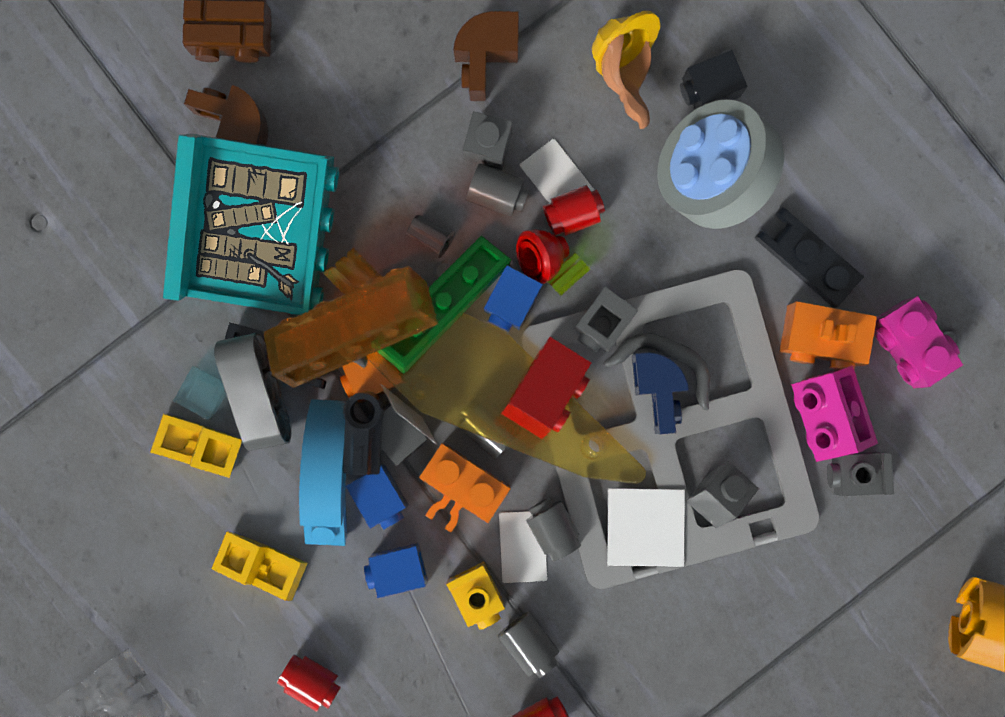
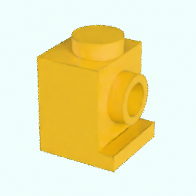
(471, 581)

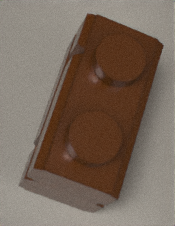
(227, 29)

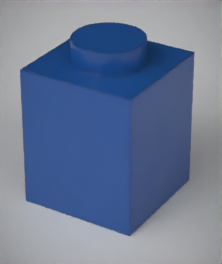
(511, 299)
(378, 498)
(396, 570)

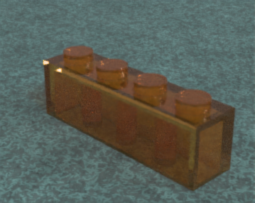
(350, 327)

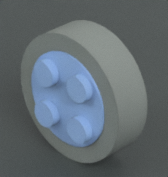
(720, 164)

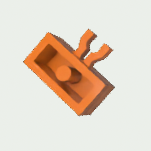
(827, 335)
(463, 483)

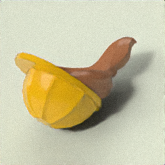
(624, 59)

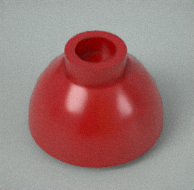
(541, 254)

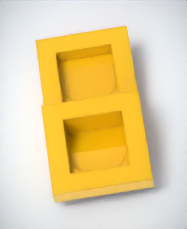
(196, 445)
(259, 566)

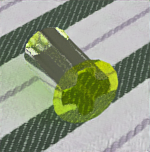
(572, 271)

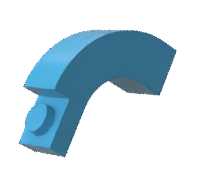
(322, 476)

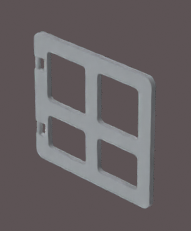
(762, 400)

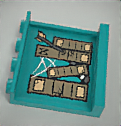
(249, 224)

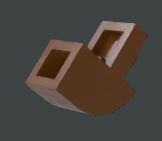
(484, 39)
(238, 115)

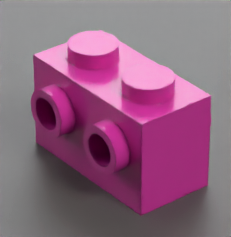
(917, 343)
(834, 414)

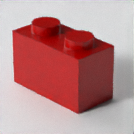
(547, 388)

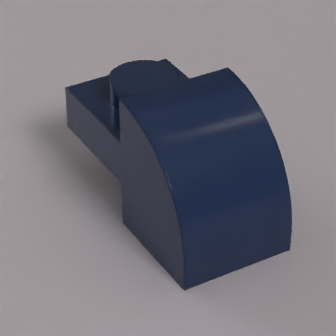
(660, 378)

